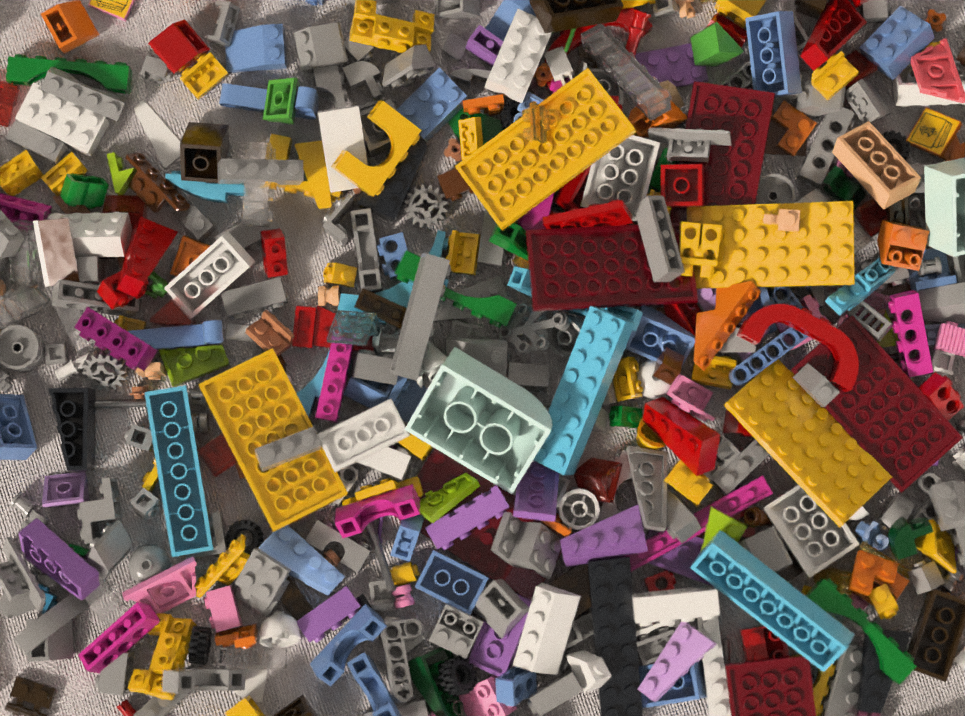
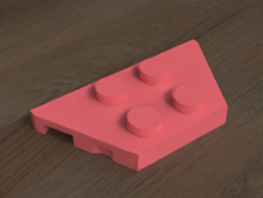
(937, 73)

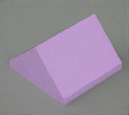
(65, 489)

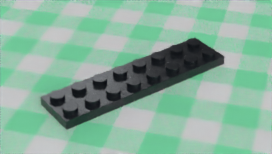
(615, 635)

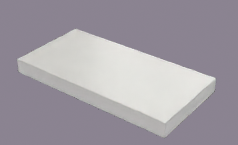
(341, 131)
(363, 435)

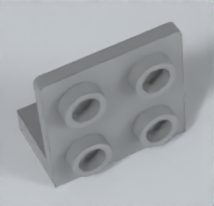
(866, 101)
(331, 220)
(217, 535)

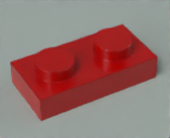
(304, 327)

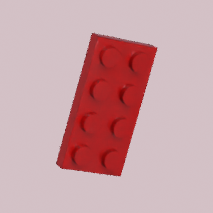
(608, 214)

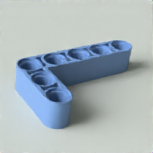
(254, 100)
(182, 336)
(777, 343)

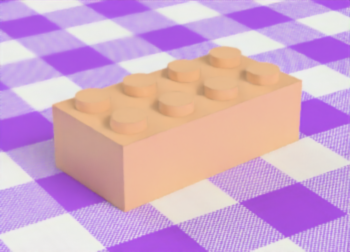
(876, 165)

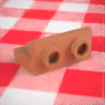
(270, 333)

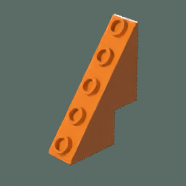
(717, 325)

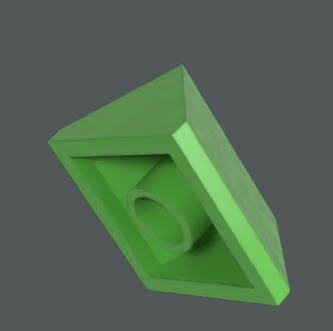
(713, 46)
(281, 100)

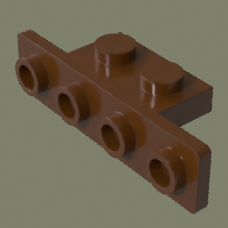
(152, 187)

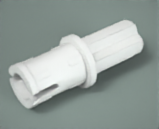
(71, 367)

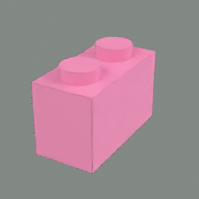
(223, 608)

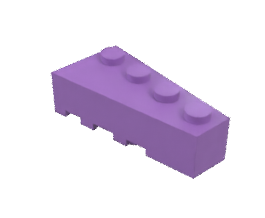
(467, 517)
(609, 538)
(57, 559)

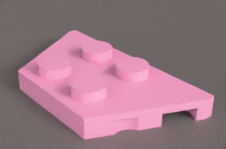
(166, 588)

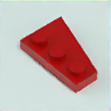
(323, 323)

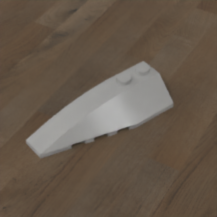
(940, 304)

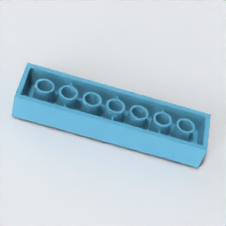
(583, 388)
(178, 471)
(772, 601)

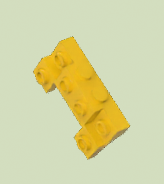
(390, 32)
(168, 655)

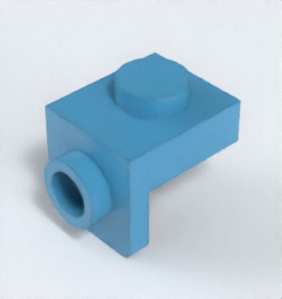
(50, 598)

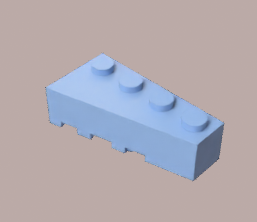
(302, 559)

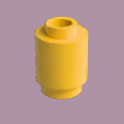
(404, 573)

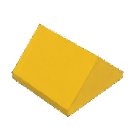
(938, 547)

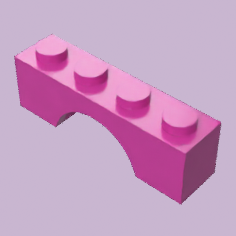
(356, 516)

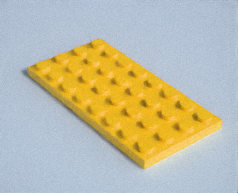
(519, 174)
(773, 258)
(259, 406)
(807, 442)

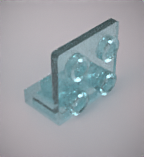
(353, 327)

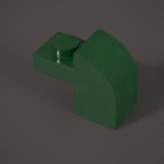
(842, 188)
(902, 536)

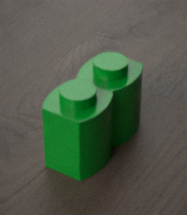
(84, 190)

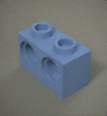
(391, 257)
(407, 537)
(515, 686)

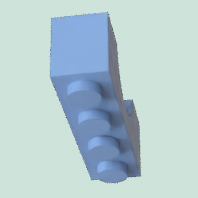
(331, 660)
(373, 685)

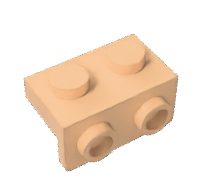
(153, 371)

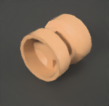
(331, 295)

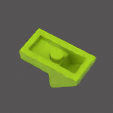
(120, 178)

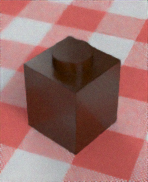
(668, 365)

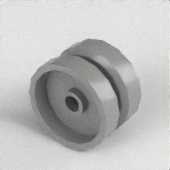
(776, 184)
(31, 348)

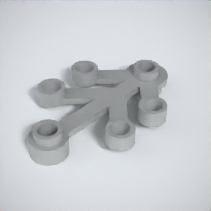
(530, 328)

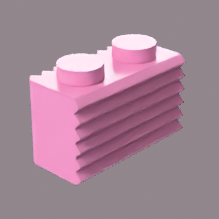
(950, 339)

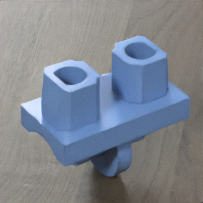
(871, 535)

